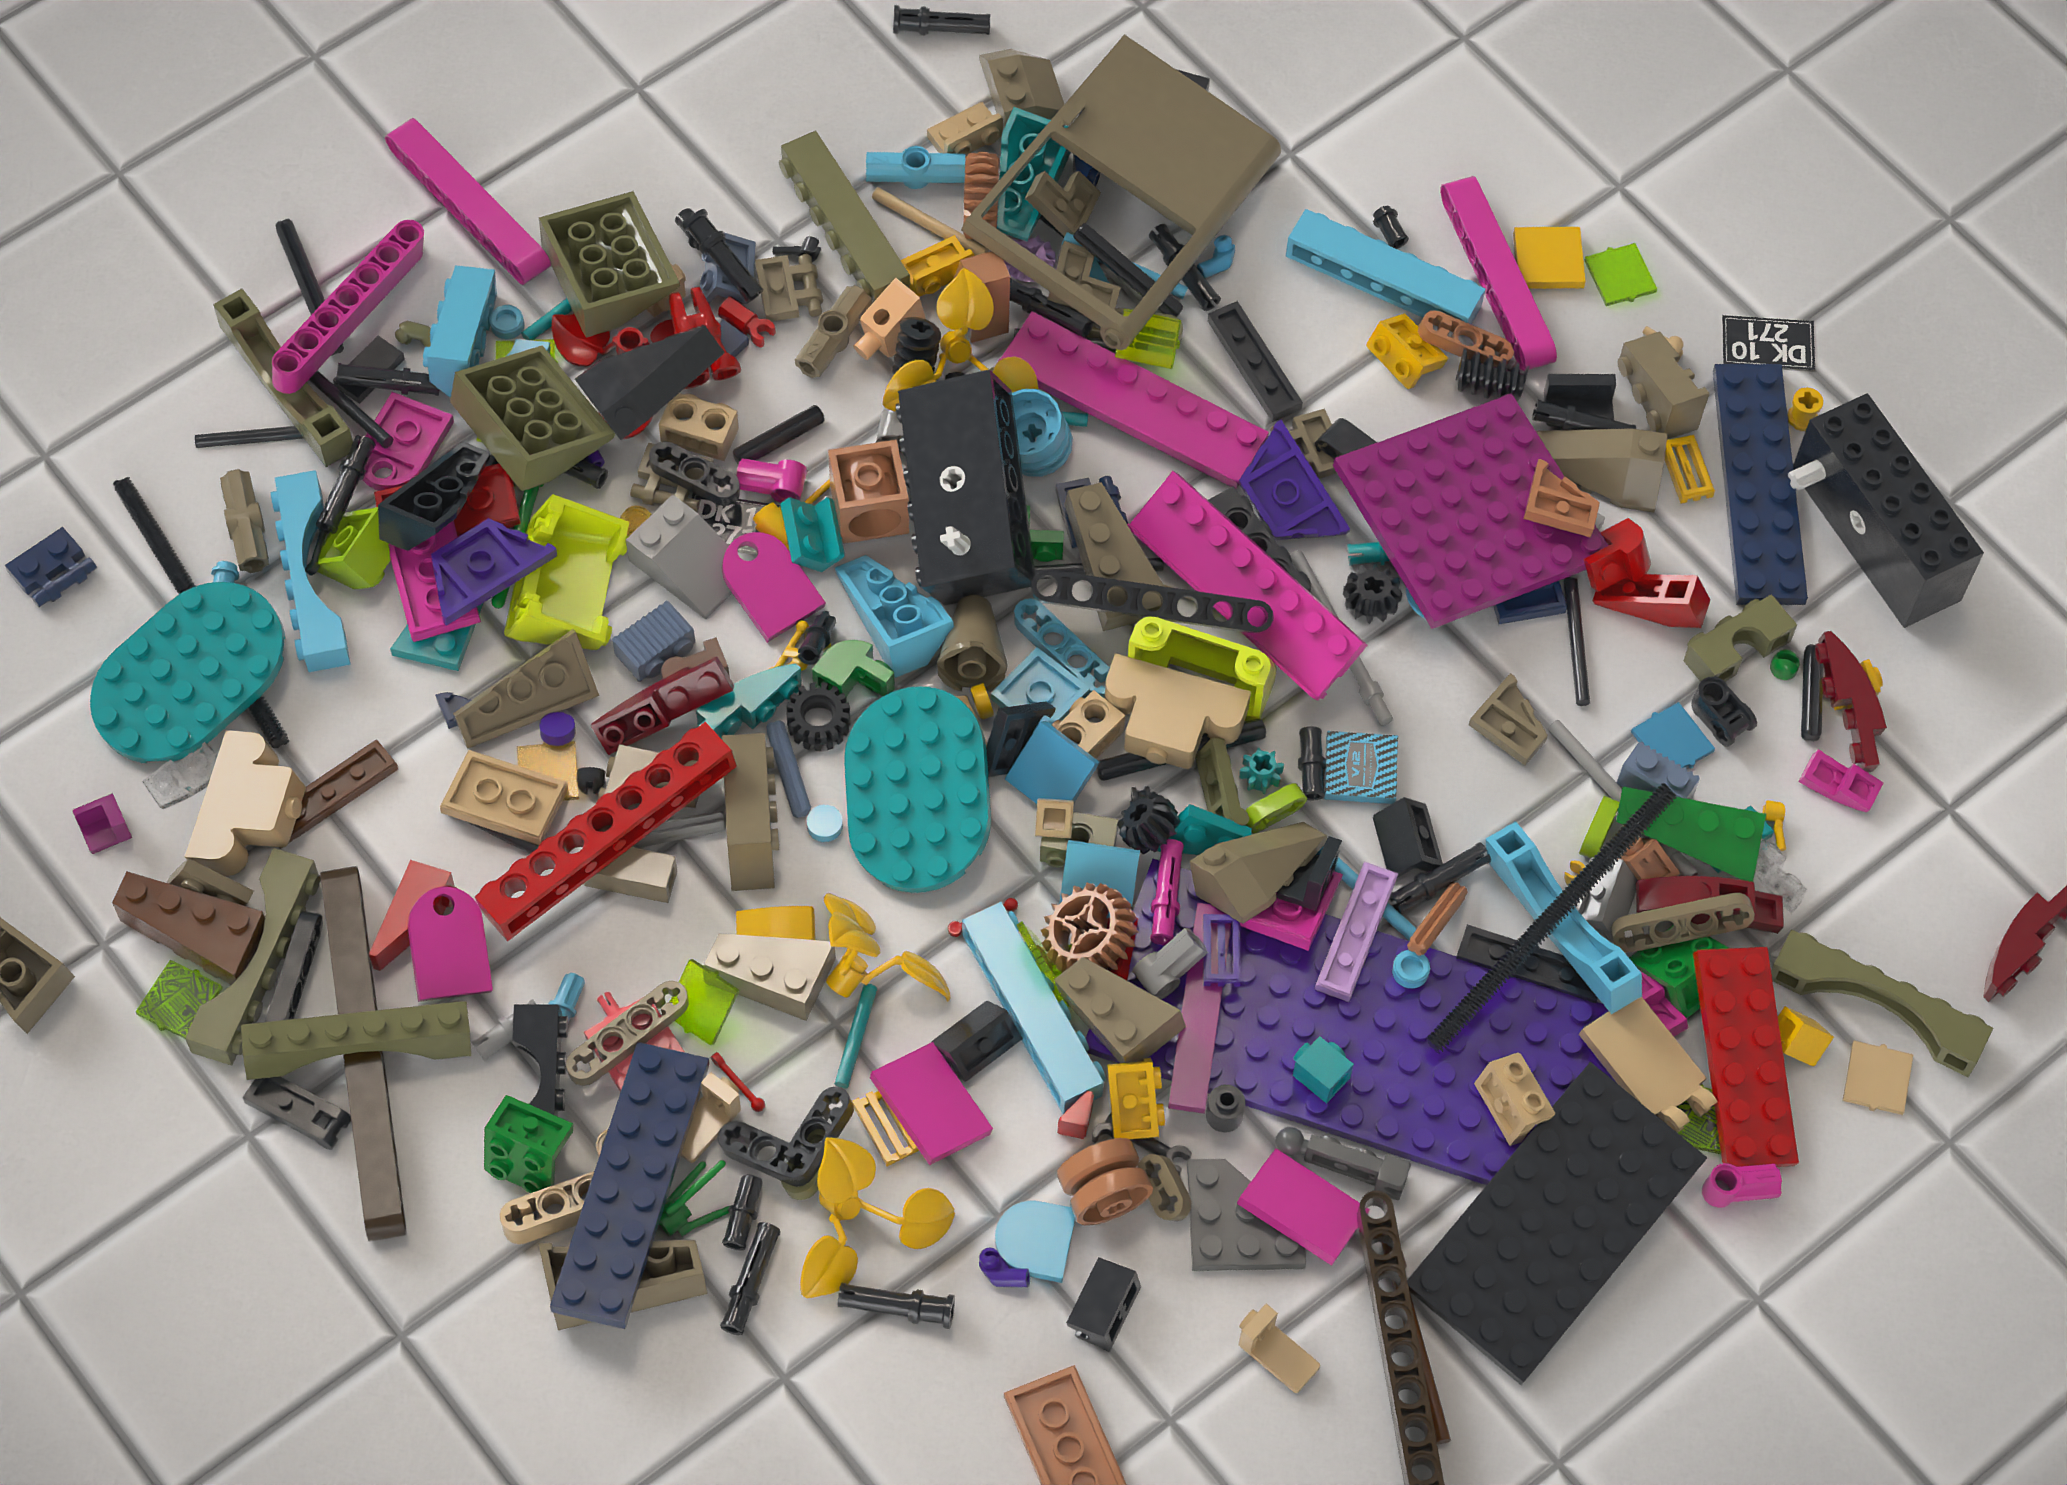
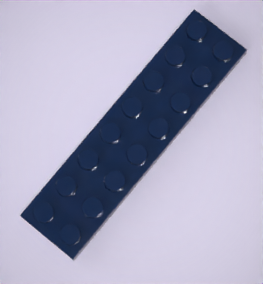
(1757, 484)
(630, 1186)

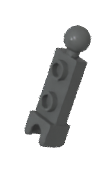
(1358, 1163)

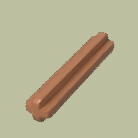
(1437, 918)

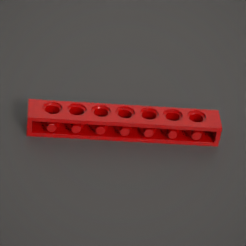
(601, 848)

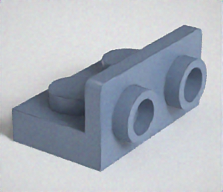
(715, 281)

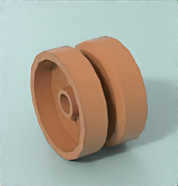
(1104, 1181)

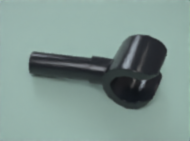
(808, 247)

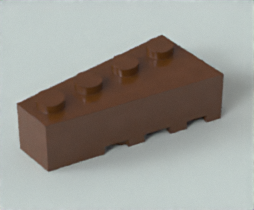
(192, 924)

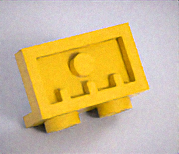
(1403, 350)
(1134, 1099)

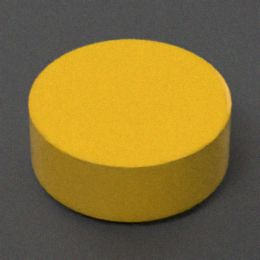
(982, 701)

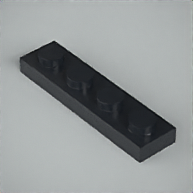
(1255, 361)
(1542, 967)

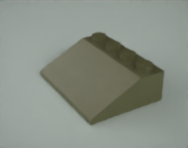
(607, 261)
(529, 415)

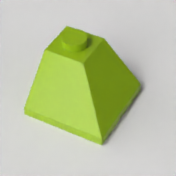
(355, 552)

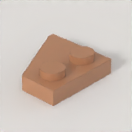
(1560, 503)

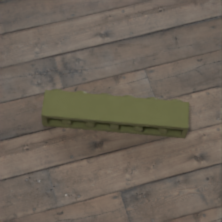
(841, 214)

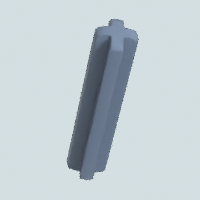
(788, 769)

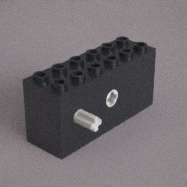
(965, 487)
(1886, 510)

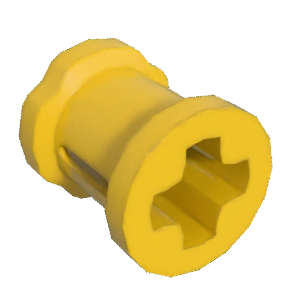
(1806, 405)

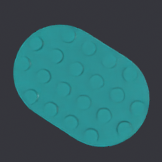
(187, 672)
(917, 789)

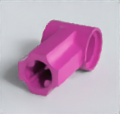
(777, 480)
(1744, 1183)

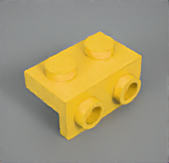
(935, 265)

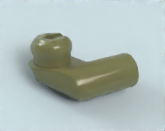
(411, 330)

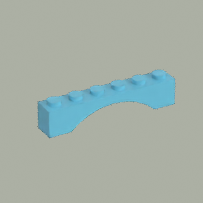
(321, 630)
(1594, 958)

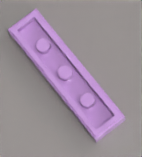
(1356, 931)

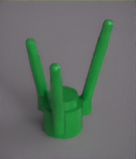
(676, 1212)

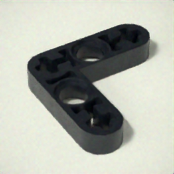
(798, 1149)

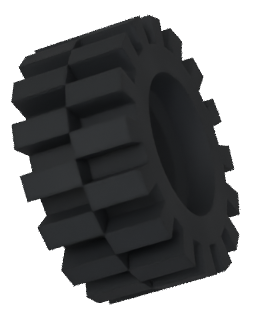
(818, 698)

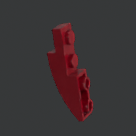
(1850, 687)
(660, 703)
(1675, 890)
(2024, 942)

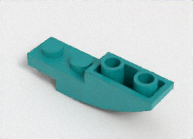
(751, 700)

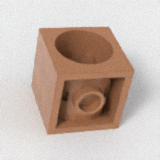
(869, 491)

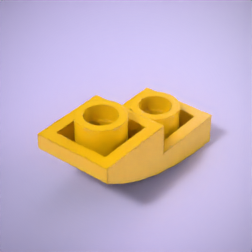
(780, 922)

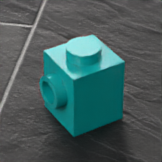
(1322, 1068)

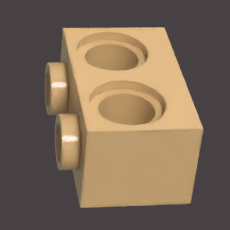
(696, 432)
(1091, 736)

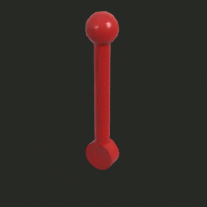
(955, 927)
(757, 1104)

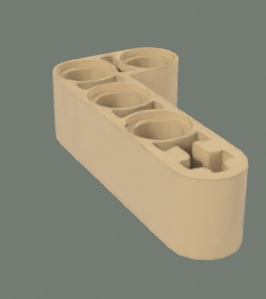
(565, 1193)

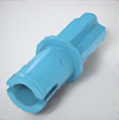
(568, 994)

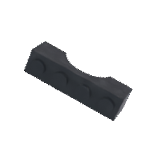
(539, 1034)

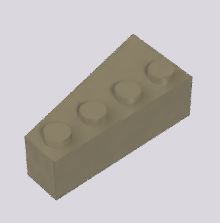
(1109, 550)
(750, 813)
(28, 977)
(669, 1276)

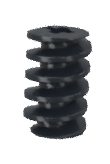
(917, 341)
(1490, 376)

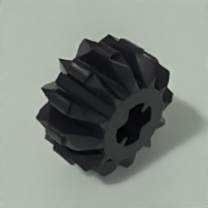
(1372, 593)
(1148, 822)

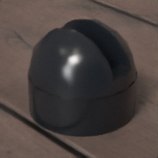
(590, 778)

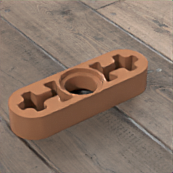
(1447, 323)

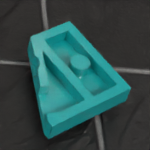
(1204, 829)

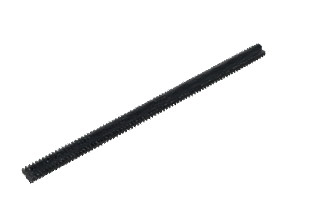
(182, 582)
(1546, 921)

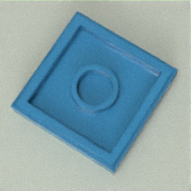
(1051, 766)

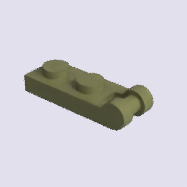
(1218, 782)

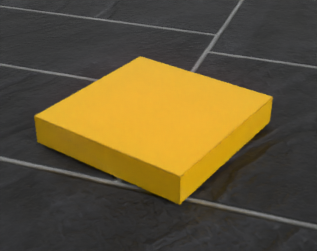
(1550, 256)

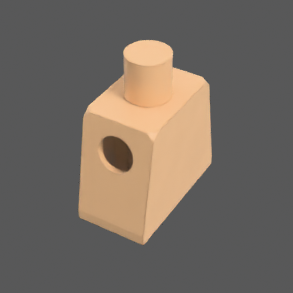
(883, 319)

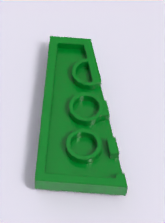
(1706, 831)

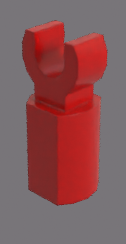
(745, 320)

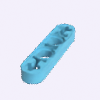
(1068, 647)

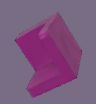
(102, 823)

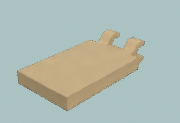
(1648, 1062)

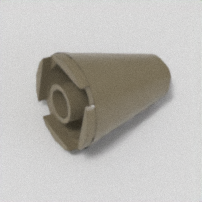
(973, 647)

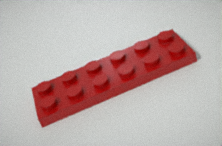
(1745, 1057)

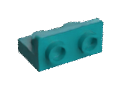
(813, 533)

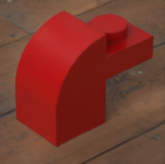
(1623, 557)

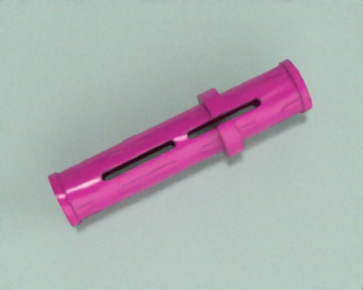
(1165, 904)

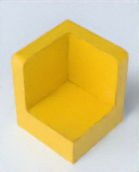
(1802, 1036)

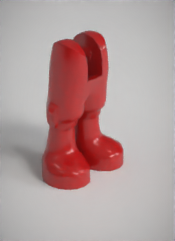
(726, 365)

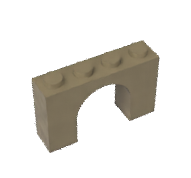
(637, 870)

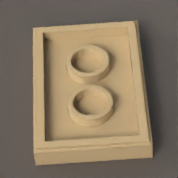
(504, 797)

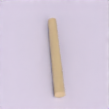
(925, 220)

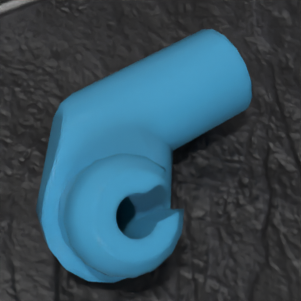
(1221, 259)

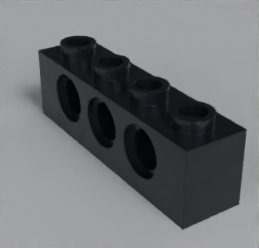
(1240, 512)

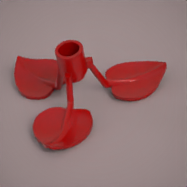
(584, 350)

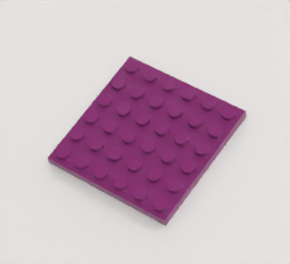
(1454, 507)

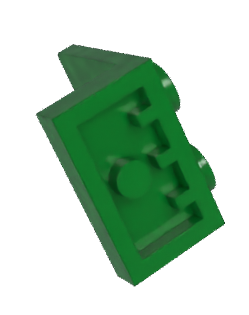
(1675, 969)
(524, 1144)

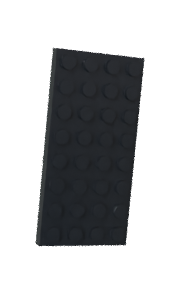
(1555, 1223)

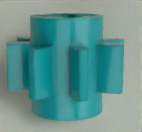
(1261, 770)

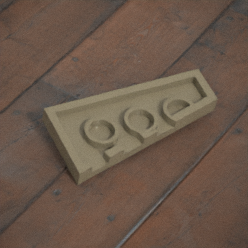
(542, 685)

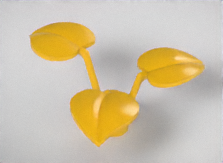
(962, 305)
(846, 931)
(841, 1173)

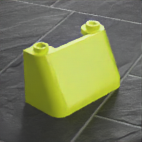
(572, 586)
(1170, 643)

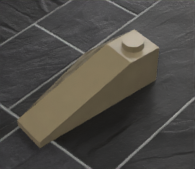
(1248, 871)

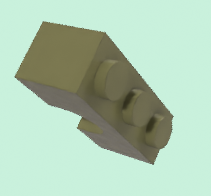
(1760, 625)

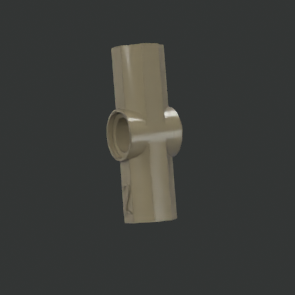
(842, 318)
(244, 521)

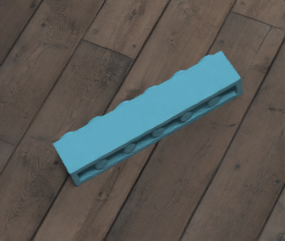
(1381, 269)
(1033, 1007)

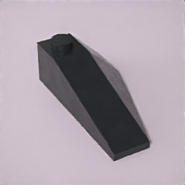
(642, 381)
(431, 497)

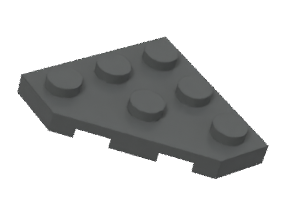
(1227, 1234)

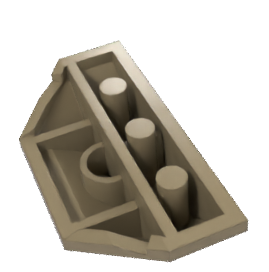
(1022, 83)

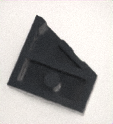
(1011, 733)

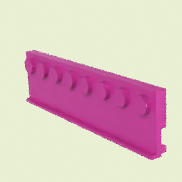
(1137, 401)
(1223, 560)

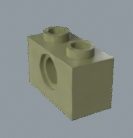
(1085, 828)

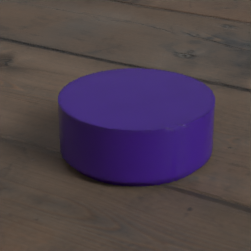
(557, 728)

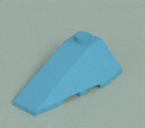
(897, 617)

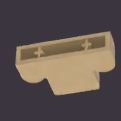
(1172, 710)
(244, 804)

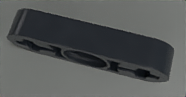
(688, 460)

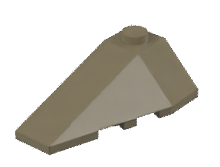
(1611, 462)

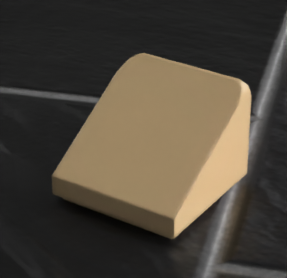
(1054, 818)

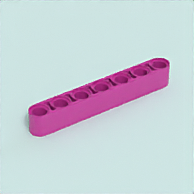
(468, 201)
(1498, 273)
(361, 292)

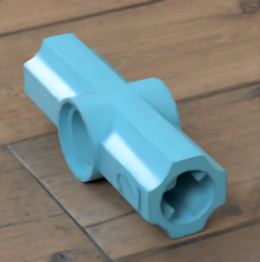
(900, 167)

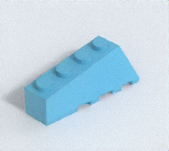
(462, 325)

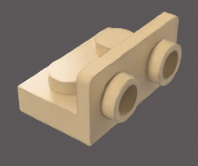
(966, 131)
(1513, 1097)

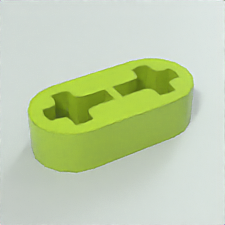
(1275, 807)
(1599, 827)

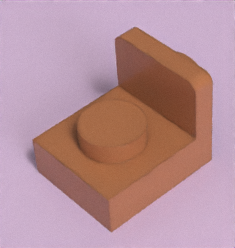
(1649, 860)

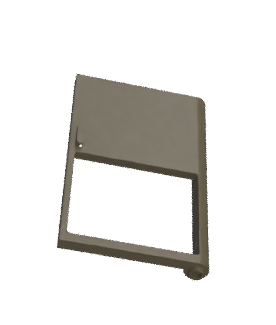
(1160, 143)

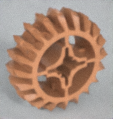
(980, 178)
(1082, 914)

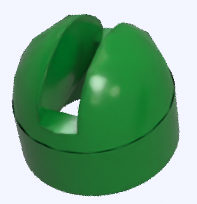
(1785, 664)

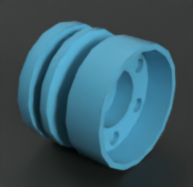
(1040, 418)

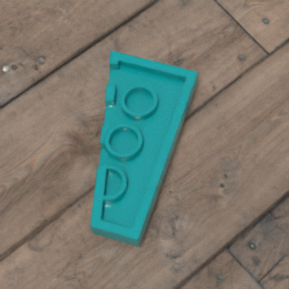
(440, 650)

